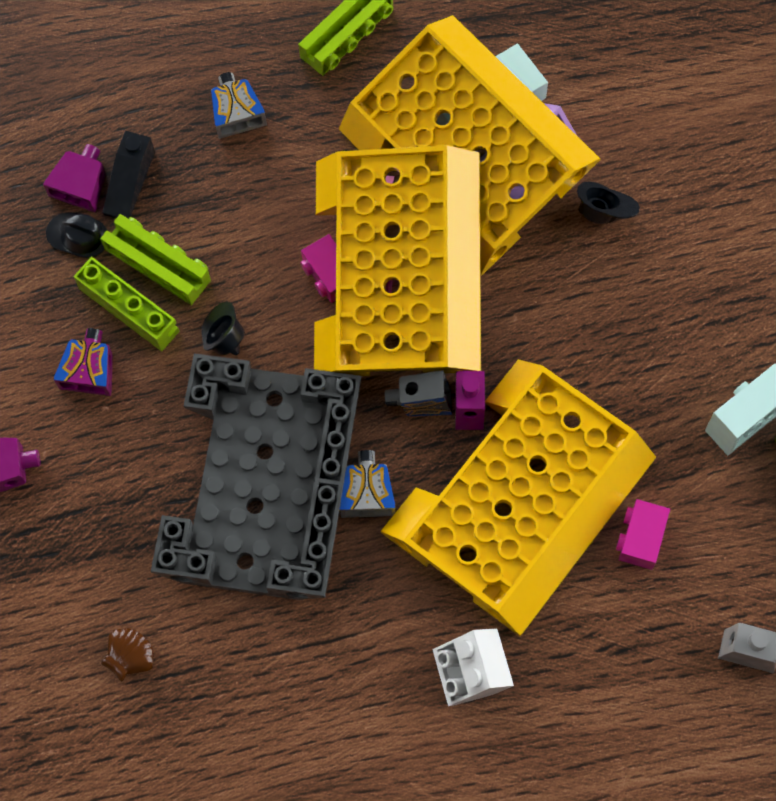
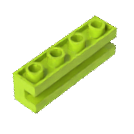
(342, 32)
(157, 259)
(126, 304)

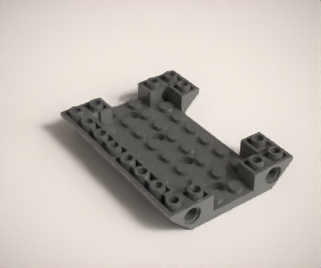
(297, 484)

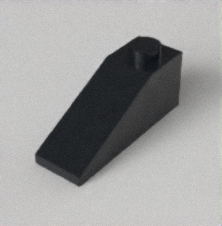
(128, 174)

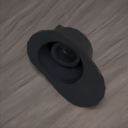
(604, 204)
(76, 234)
(222, 330)

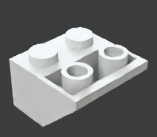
(472, 666)

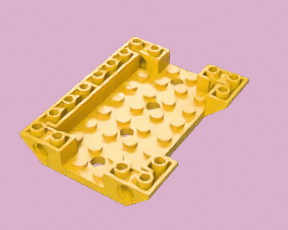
(486, 112)
(431, 257)
(552, 511)

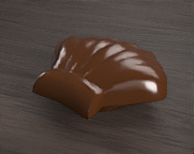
(128, 653)

